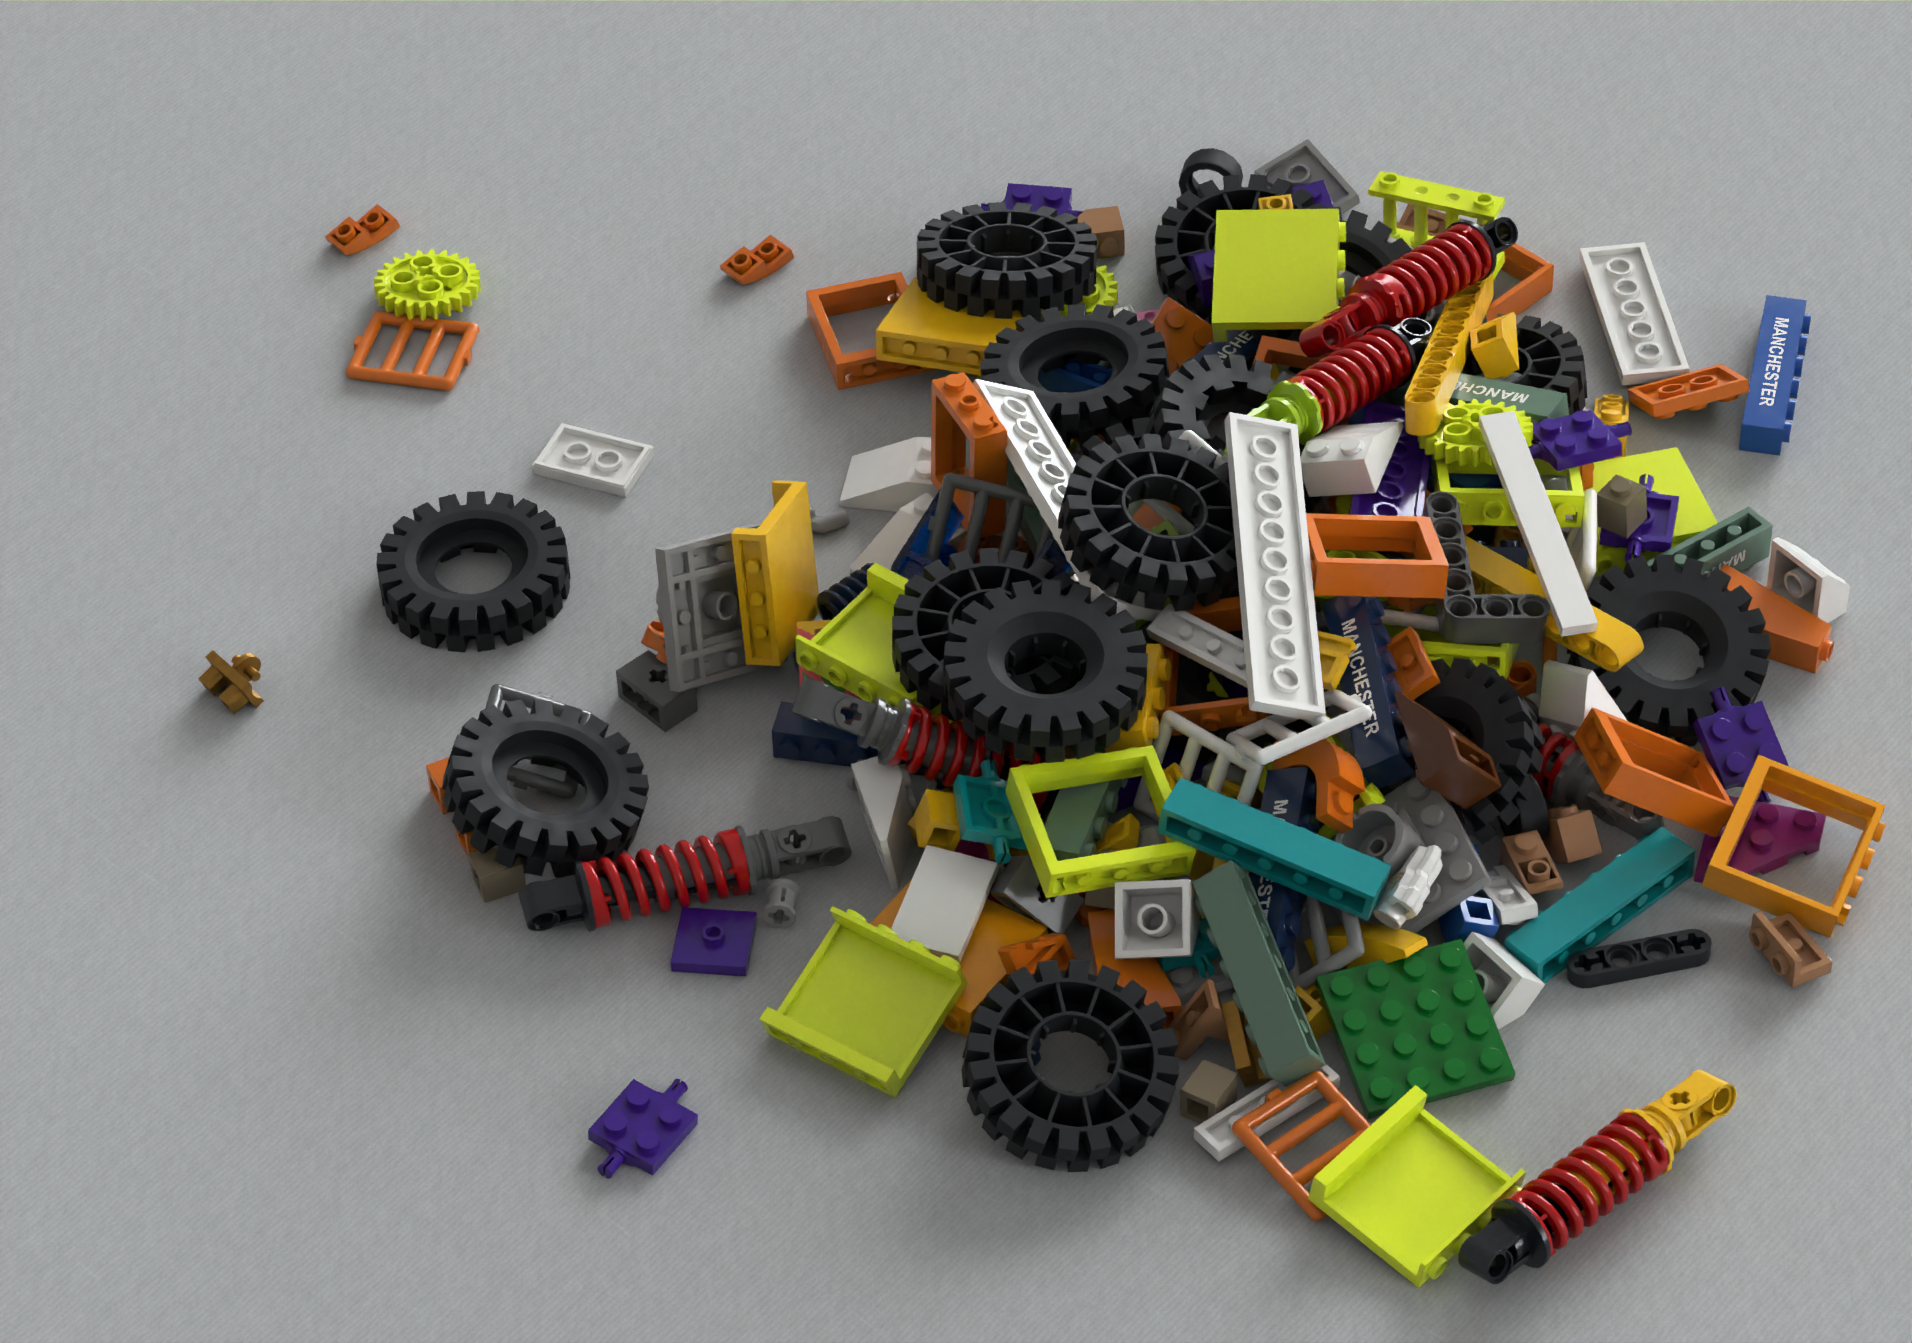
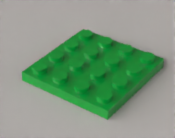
(1414, 1026)

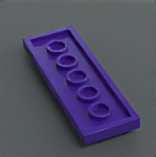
(1405, 477)

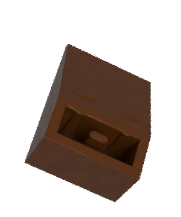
(1445, 756)

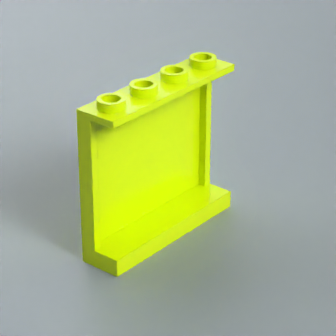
(1276, 268)
(1670, 478)
(857, 643)
(867, 1002)
(1412, 1189)

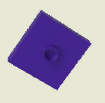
(714, 941)

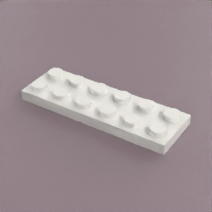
(1633, 313)

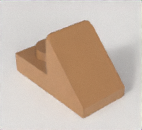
(1199, 1019)

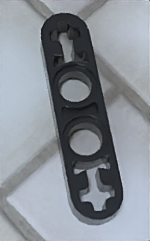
(1637, 954)

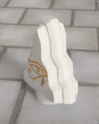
(1409, 887)

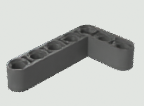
(1471, 616)

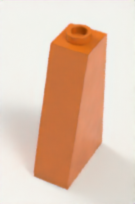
(1794, 633)
(1143, 971)

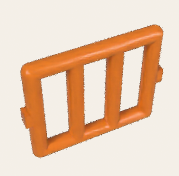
(418, 376)
(1269, 1154)

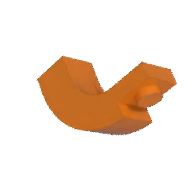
(1337, 780)

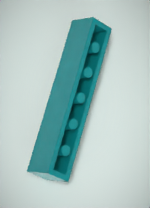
(1274, 848)
(1602, 903)

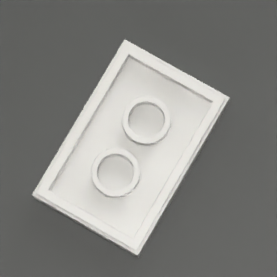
(593, 460)
(945, 901)

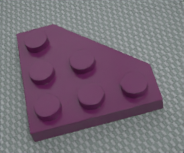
(1768, 839)

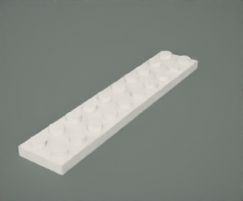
(1045, 470)
(1274, 568)

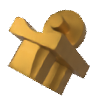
(238, 676)

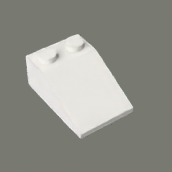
(1348, 458)
(889, 476)
(894, 535)
(886, 811)

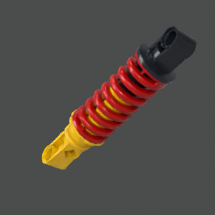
(1594, 1178)

